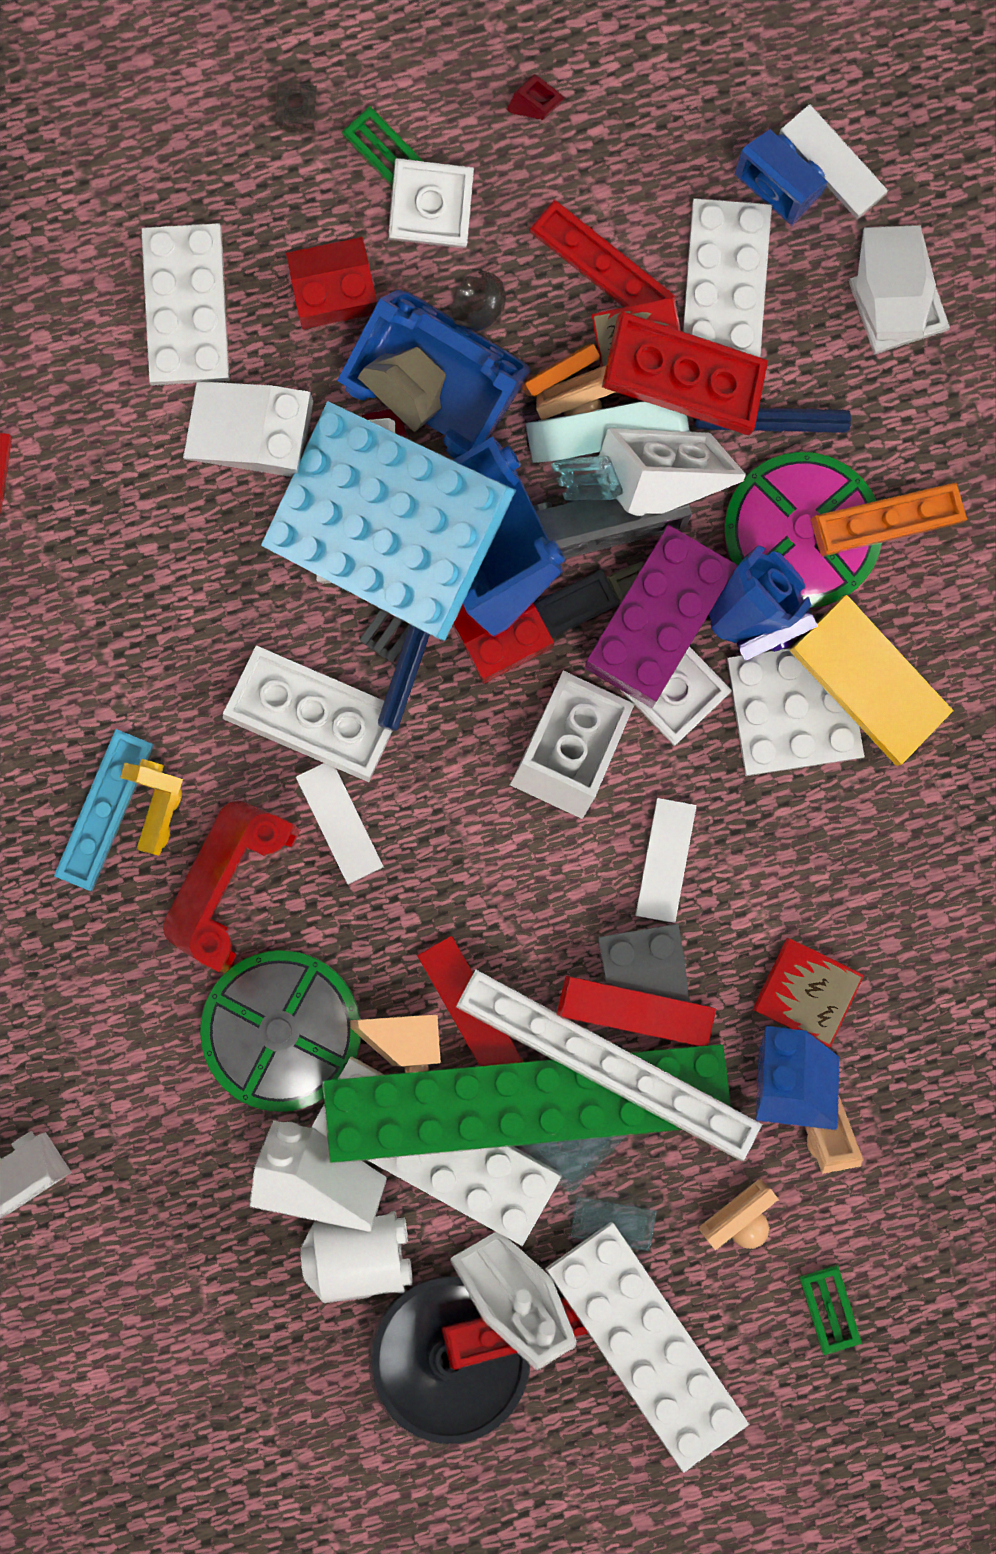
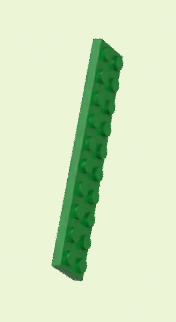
(498, 1106)

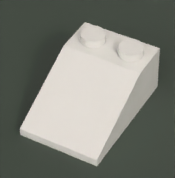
(249, 426)
(667, 468)
(572, 745)
(29, 1171)
(299, 1181)

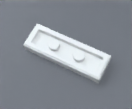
(843, 170)
(339, 822)
(665, 860)

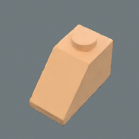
(403, 1040)

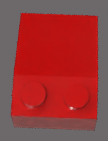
(508, 649)

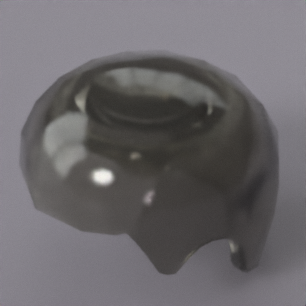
(479, 301)

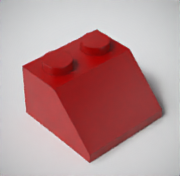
(332, 283)

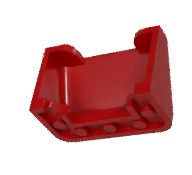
(190, 919)

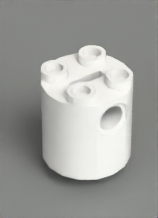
(356, 1263)

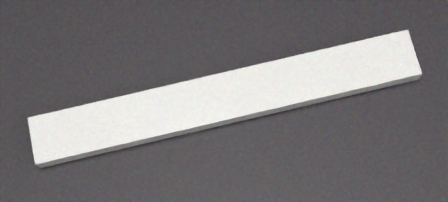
(609, 1065)

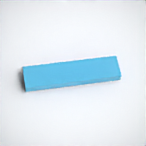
(102, 812)

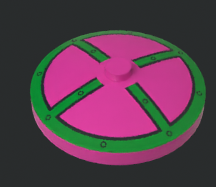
(775, 512)

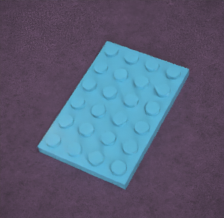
(387, 520)

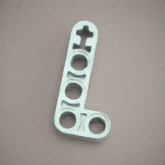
(585, 432)

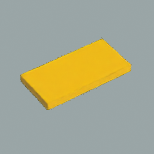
(871, 680)

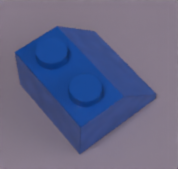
(780, 175)
(797, 1080)

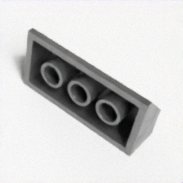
(602, 524)

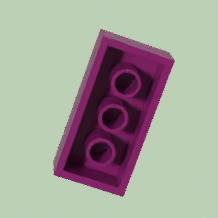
(660, 616)

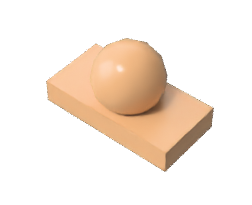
(573, 395)
(834, 1148)
(742, 1218)

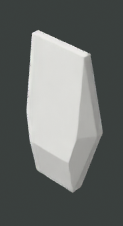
(895, 281)
(515, 1299)

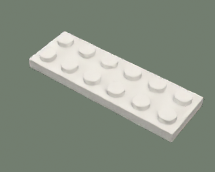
(489, 1185)
(647, 1346)

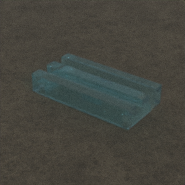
(575, 482)

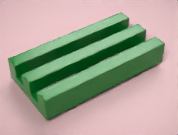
(366, 153)
(819, 1276)

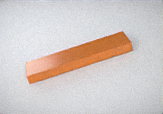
(888, 519)

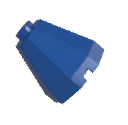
(759, 598)

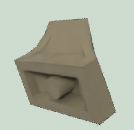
(407, 385)

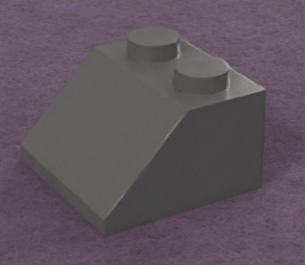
(646, 961)

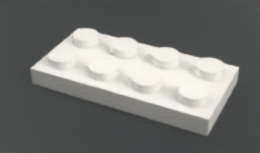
(727, 273)
(185, 304)
(309, 713)

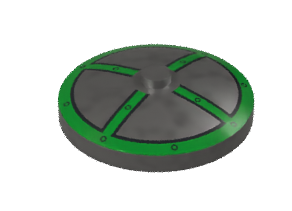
(279, 1030)

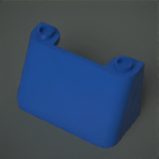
(478, 373)
(520, 556)

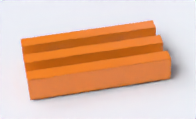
(560, 370)

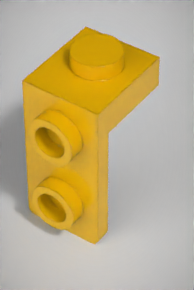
(164, 801)

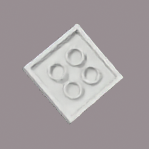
(787, 716)

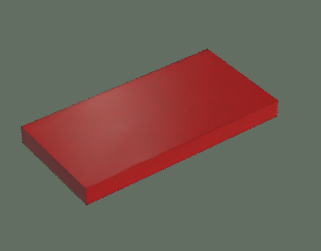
(685, 373)

